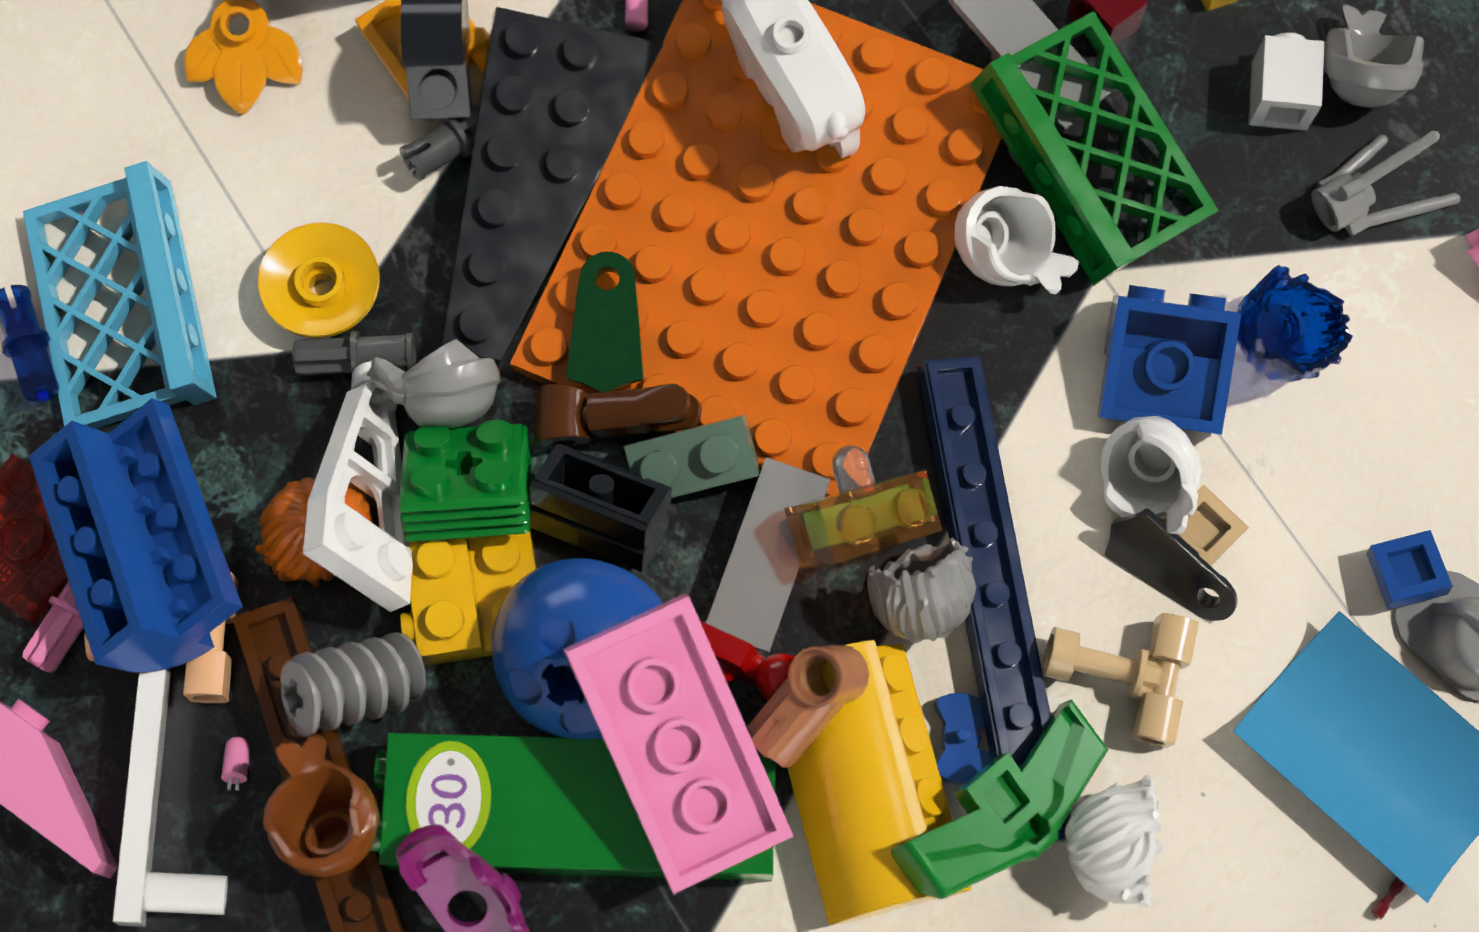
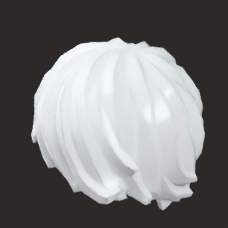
(1116, 842)

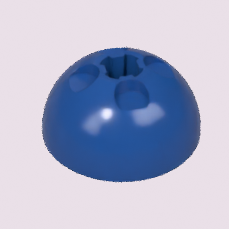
(544, 616)

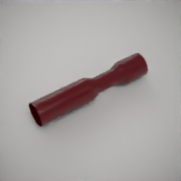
(1382, 906)

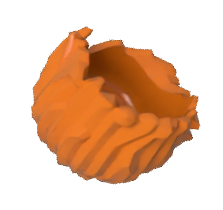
(284, 531)

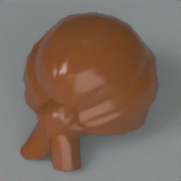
(322, 814)

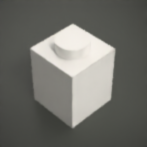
(1286, 82)

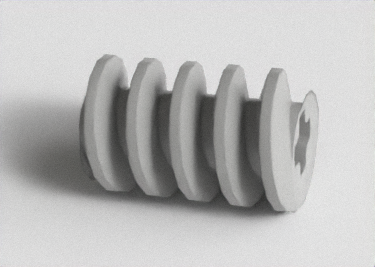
(351, 683)

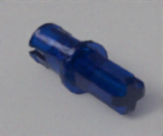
(27, 346)

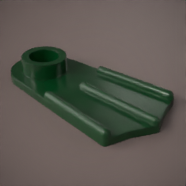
(606, 327)

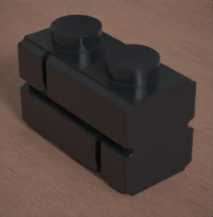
(599, 507)

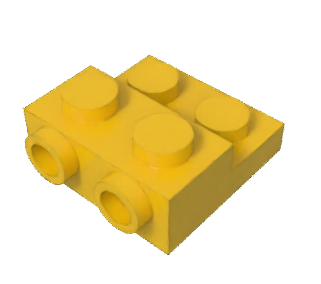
(460, 592)

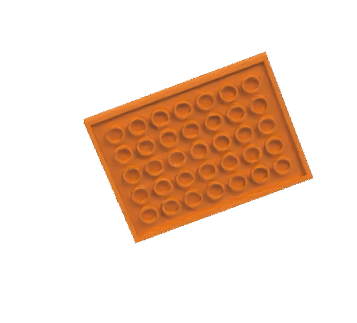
(768, 269)

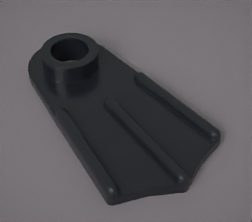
(1170, 565)

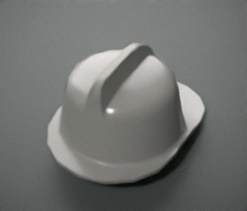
(1446, 634)

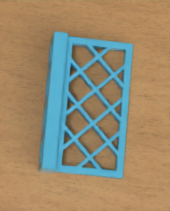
(167, 285)

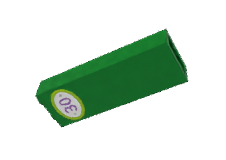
(524, 805)

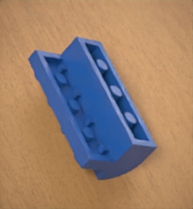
(135, 540)

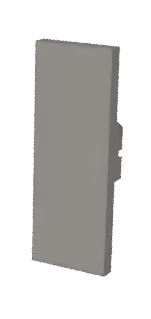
(1014, 25)
(764, 557)

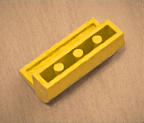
(869, 789)

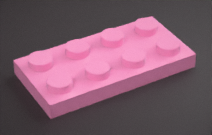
(678, 742)

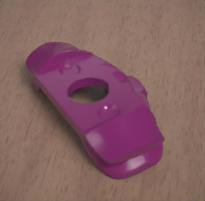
(443, 866)

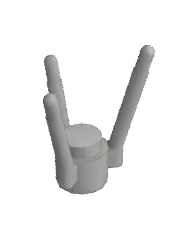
(1346, 199)

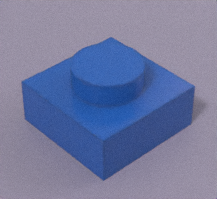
(1409, 570)

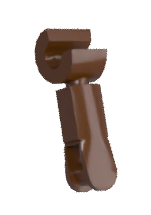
(574, 415)

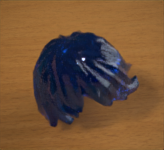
(1291, 327)

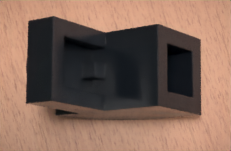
(436, 57)

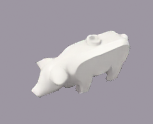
(798, 72)

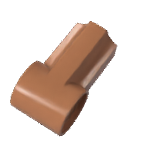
(804, 702)

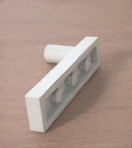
(138, 887)

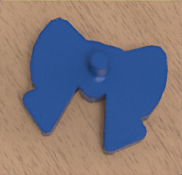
(960, 737)

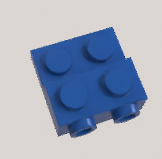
(1169, 359)

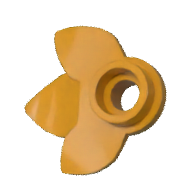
(242, 61)

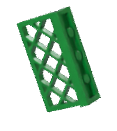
(1050, 159)

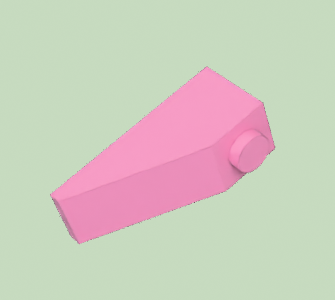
(44, 790)

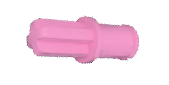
(55, 633)

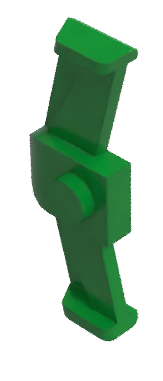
(1008, 808)

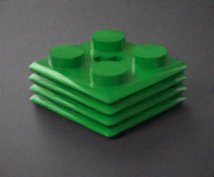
(465, 482)

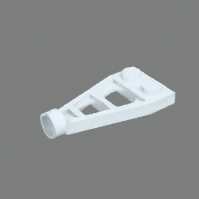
(340, 538)

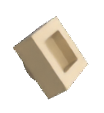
(1212, 527)

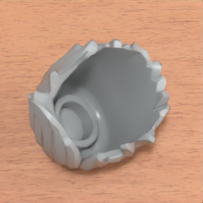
(923, 591)

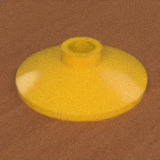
(313, 255)

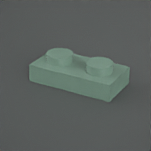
(697, 456)

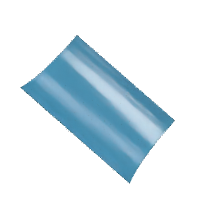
(1373, 753)

